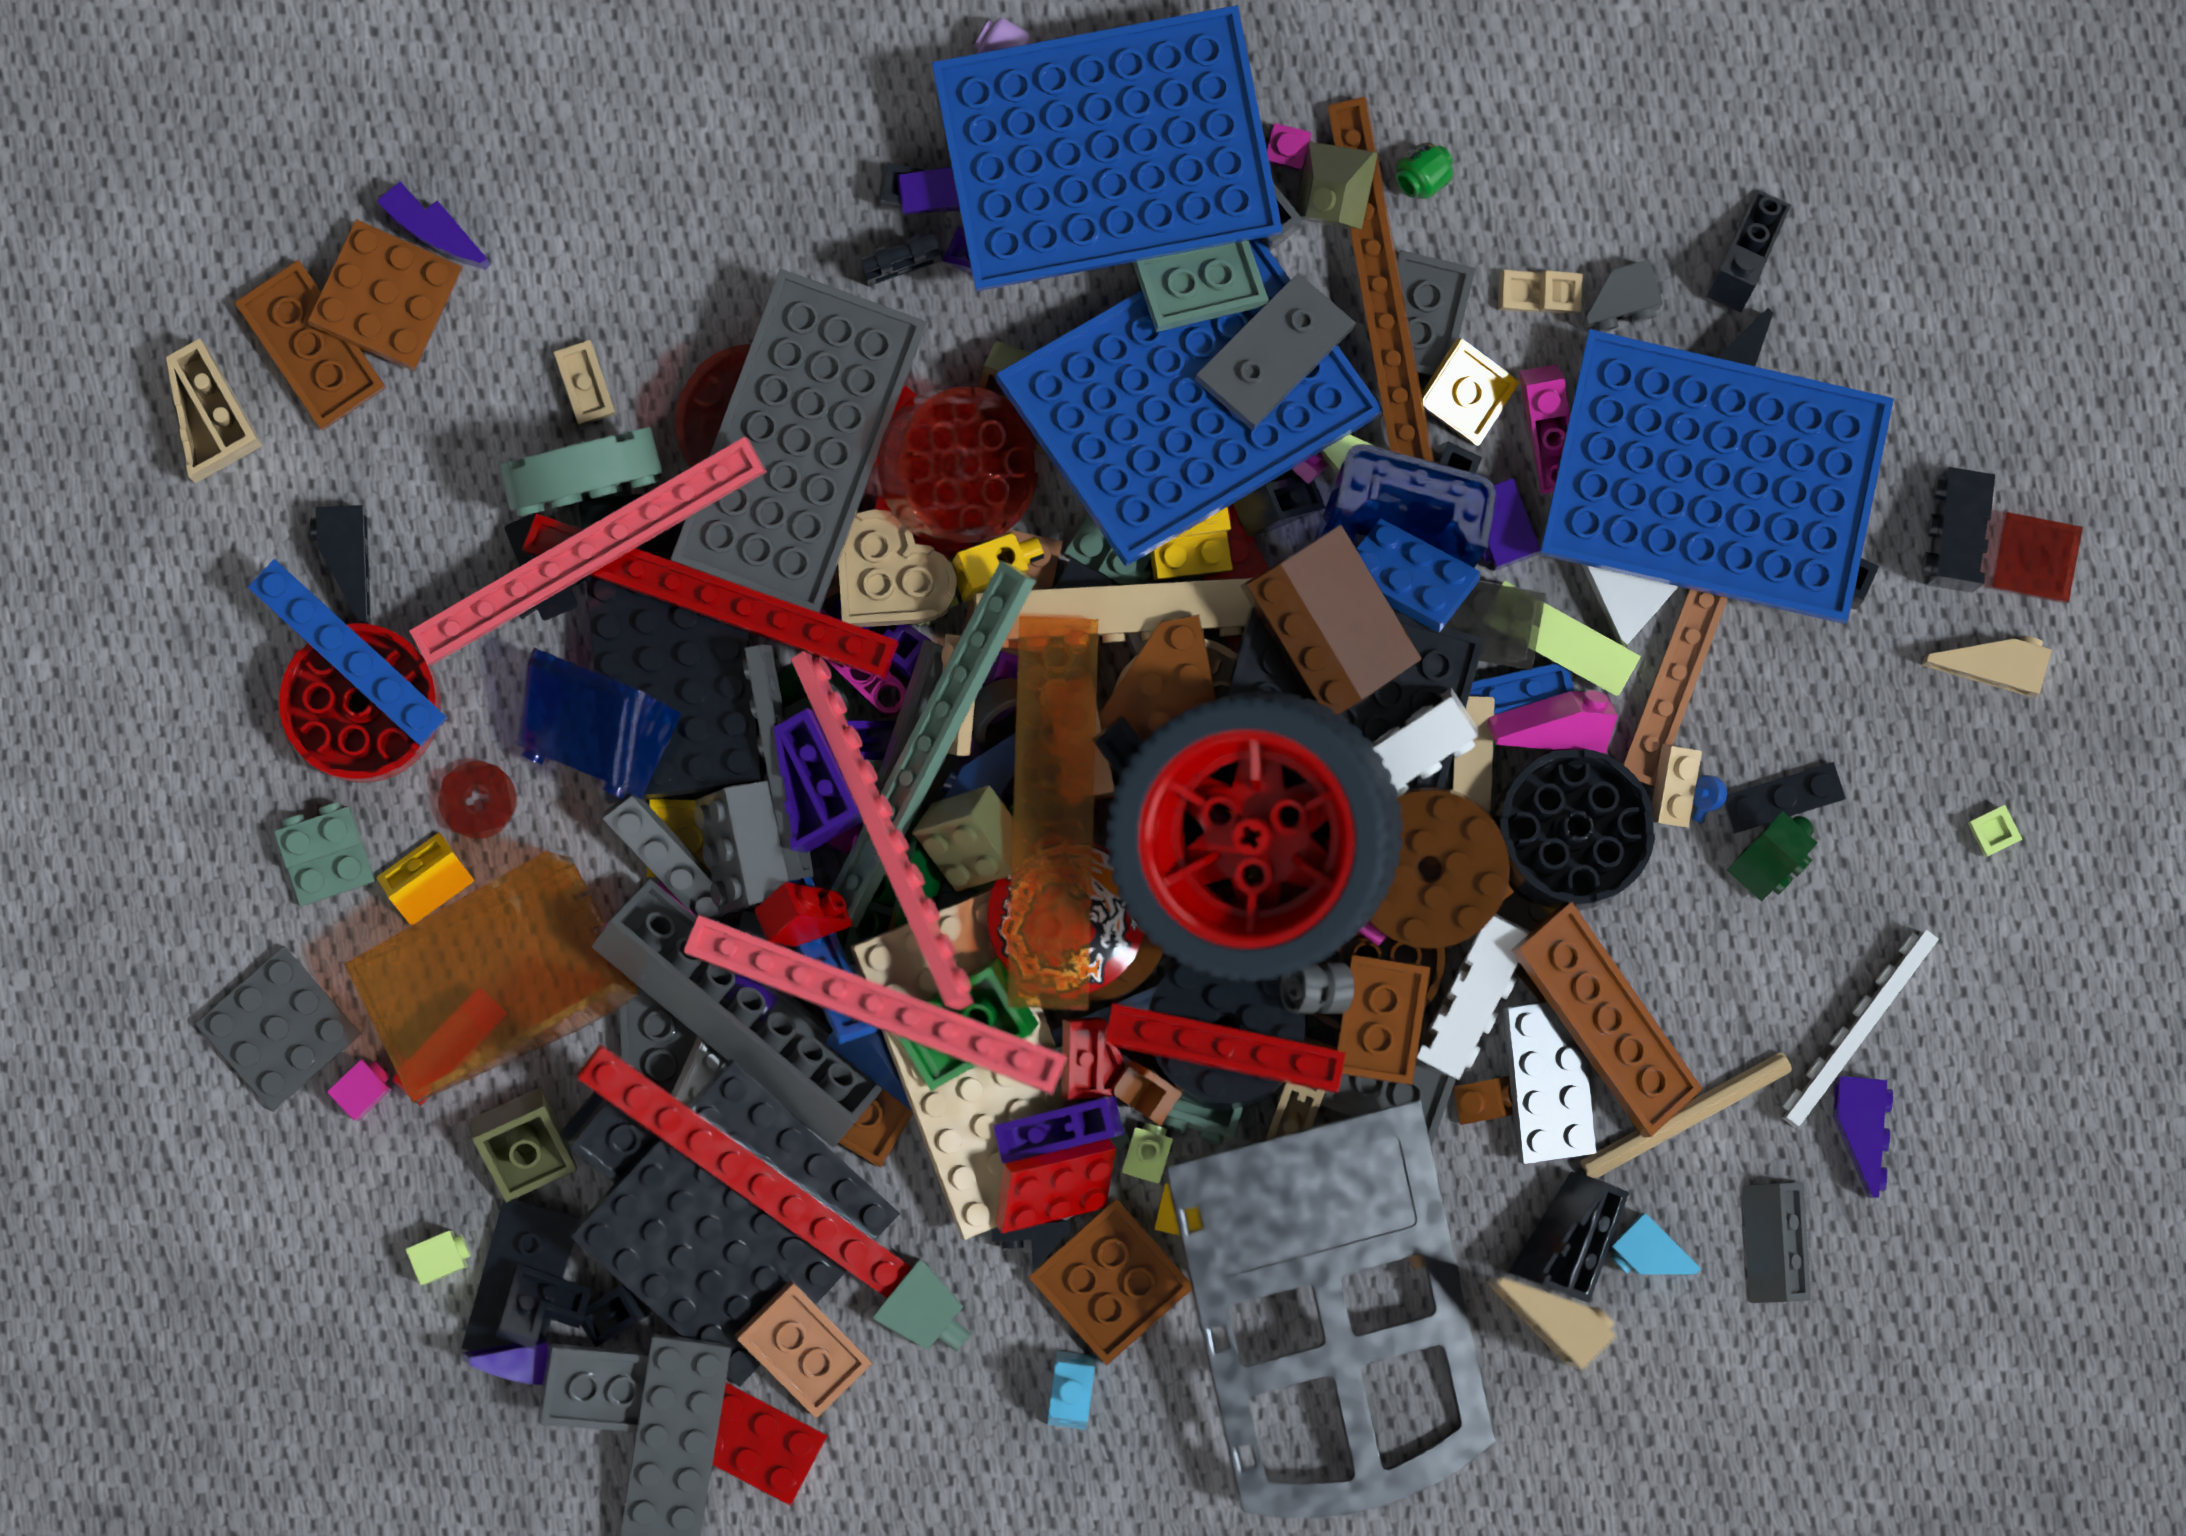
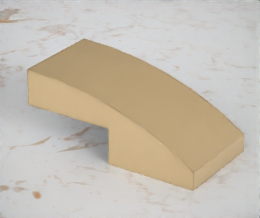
(1540, 291)

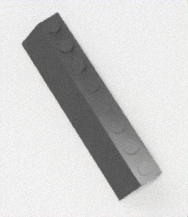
(780, 1053)

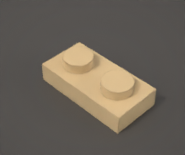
(584, 383)
(1675, 785)

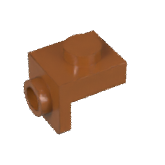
(1483, 1100)

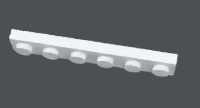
(1848, 1040)

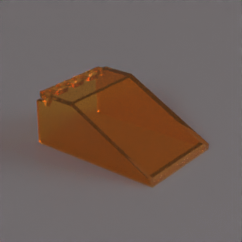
(490, 977)

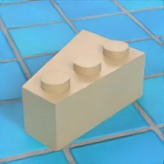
(208, 412)

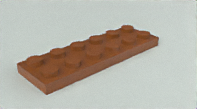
(1607, 1019)

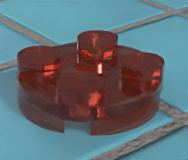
(496, 812)

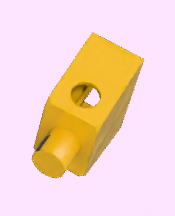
(977, 564)

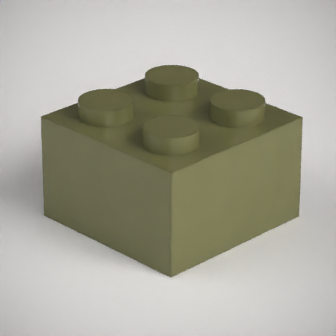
(968, 837)

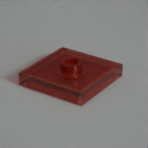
(2036, 557)

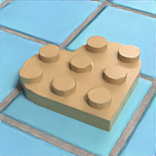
(890, 577)

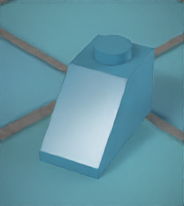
(1650, 1250)

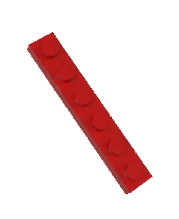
(1225, 1048)

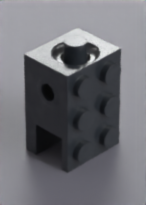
(606, 1136)

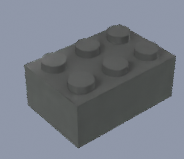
(741, 846)

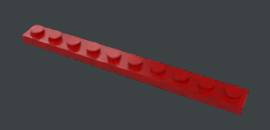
(731, 603)
(742, 1170)

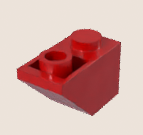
(801, 914)

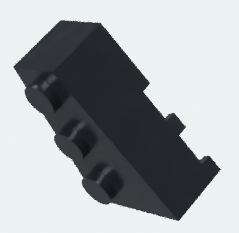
(1959, 530)
(1573, 1237)

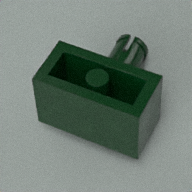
(1775, 854)

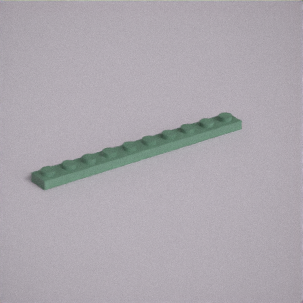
(937, 728)

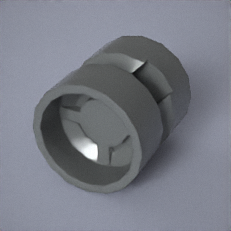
(1319, 988)

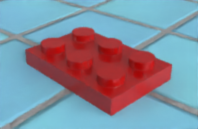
(1055, 1185)
(764, 1445)

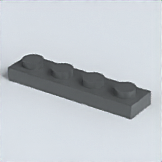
(663, 854)

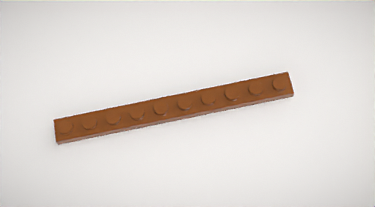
(1384, 296)

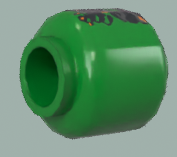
(1424, 170)

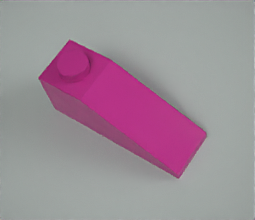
(1558, 723)

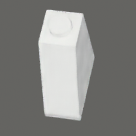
(1627, 600)

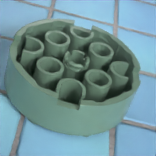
(581, 468)

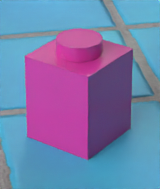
(361, 1088)

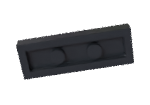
(1788, 794)

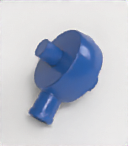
(1708, 796)

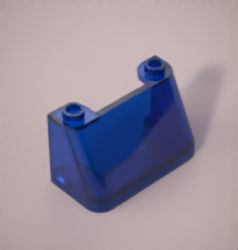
(1416, 495)
(592, 724)

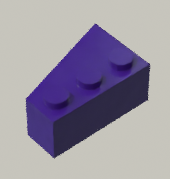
(814, 785)

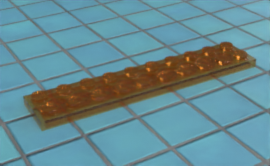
(1053, 813)

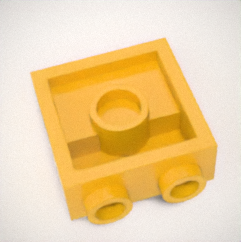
(1196, 551)

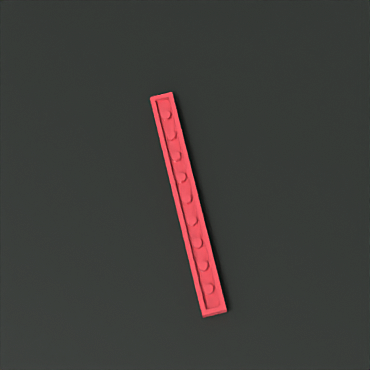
(588, 551)
(887, 840)
(875, 1005)

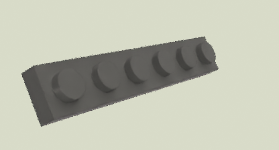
(768, 709)

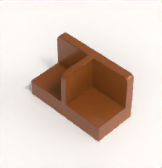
(1145, 1091)

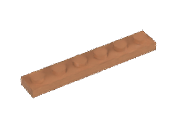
(1674, 683)

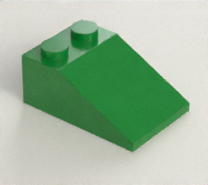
(988, 1007)

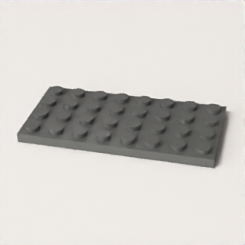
(816, 414)

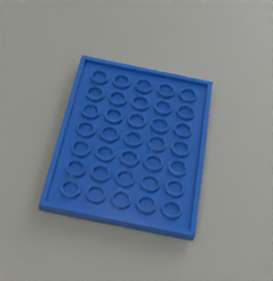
(1107, 148)
(1150, 442)
(1717, 476)

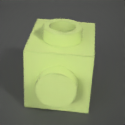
(1147, 1153)

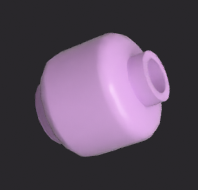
(1001, 35)

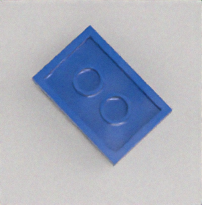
(1416, 575)

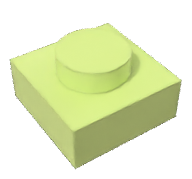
(1995, 831)

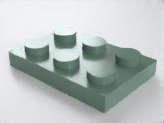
(1200, 285)

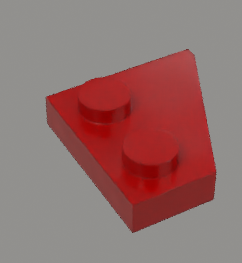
(1090, 1064)

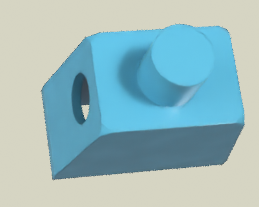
(1071, 1390)

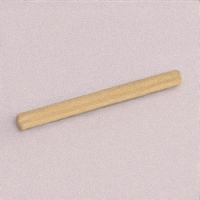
(1689, 1115)

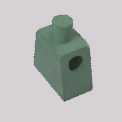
(923, 1310)

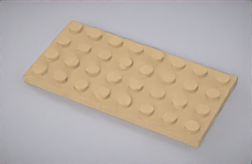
(961, 1113)

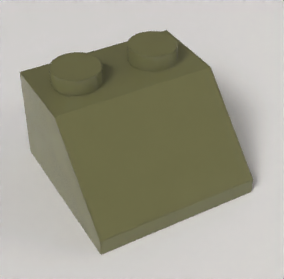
(522, 1144)

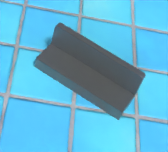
(1776, 1242)

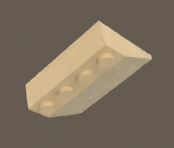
(1568, 1328)

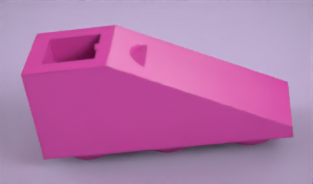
(1547, 419)

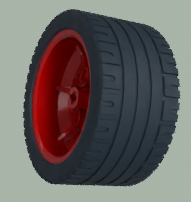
(1167, 882)

